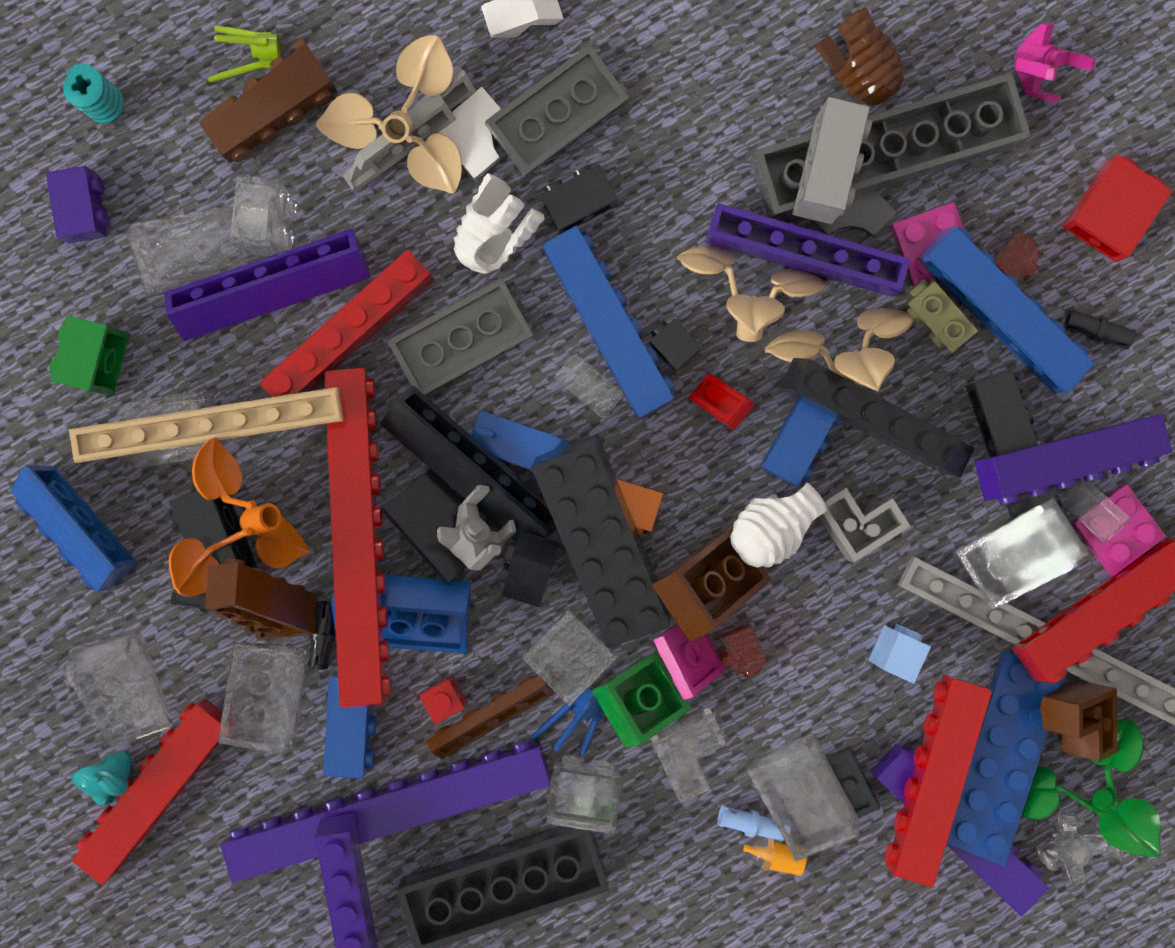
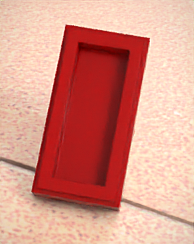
(721, 401)

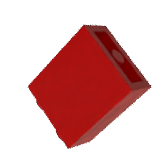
(1117, 208)

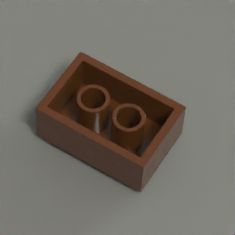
(709, 586)

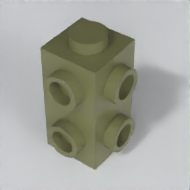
(941, 314)

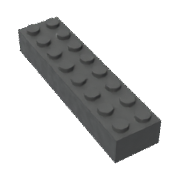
(908, 142)

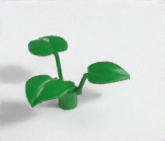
(1126, 825)

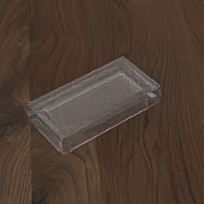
(589, 386)
(1093, 509)

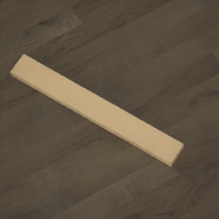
(202, 424)

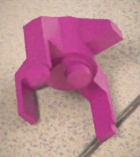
(1040, 60)

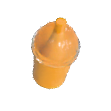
(775, 856)

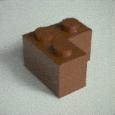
(1084, 718)

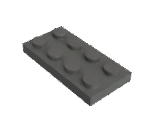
(557, 110)
(460, 338)

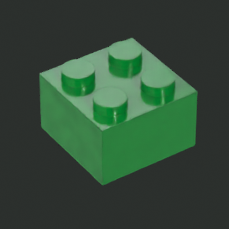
(89, 355)
(641, 700)

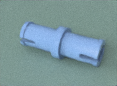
(749, 822)

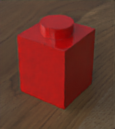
(443, 699)

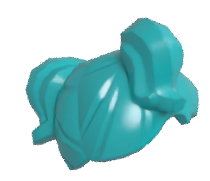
(105, 778)

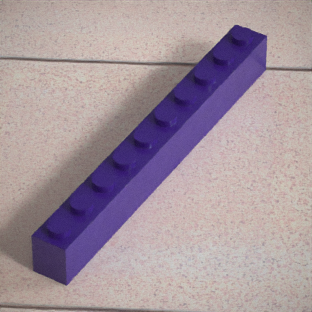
(391, 809)

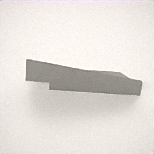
(428, 116)

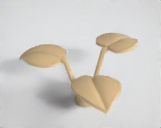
(351, 122)
(752, 312)
(861, 367)

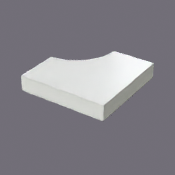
(472, 134)

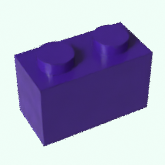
(77, 204)

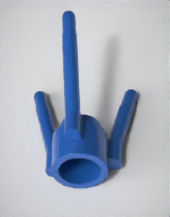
(585, 709)

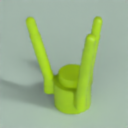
(263, 46)

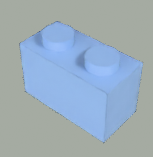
(900, 652)

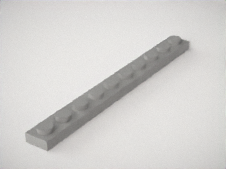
(1016, 625)

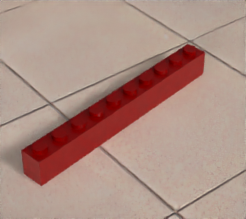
(356, 544)

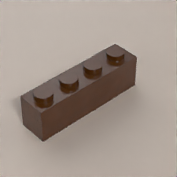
(269, 104)
(259, 601)

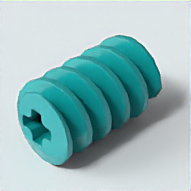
(93, 94)

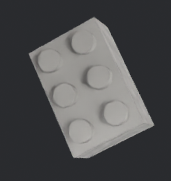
(832, 161)

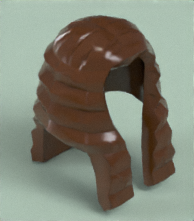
(873, 64)

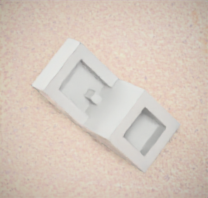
(513, 17)

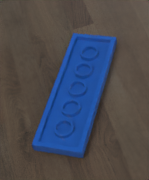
(1002, 763)

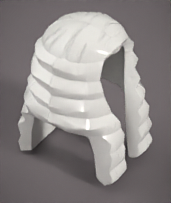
(485, 235)
(775, 526)

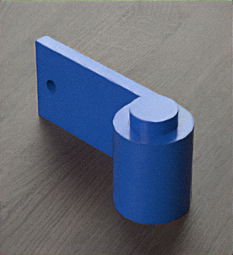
(513, 440)

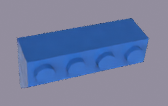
(72, 526)
(425, 613)

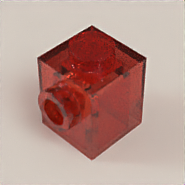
(1018, 256)
(742, 651)

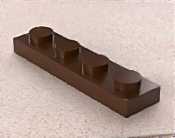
(482, 721)

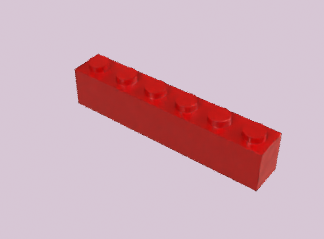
(349, 327)
(1100, 615)
(937, 780)
(151, 793)

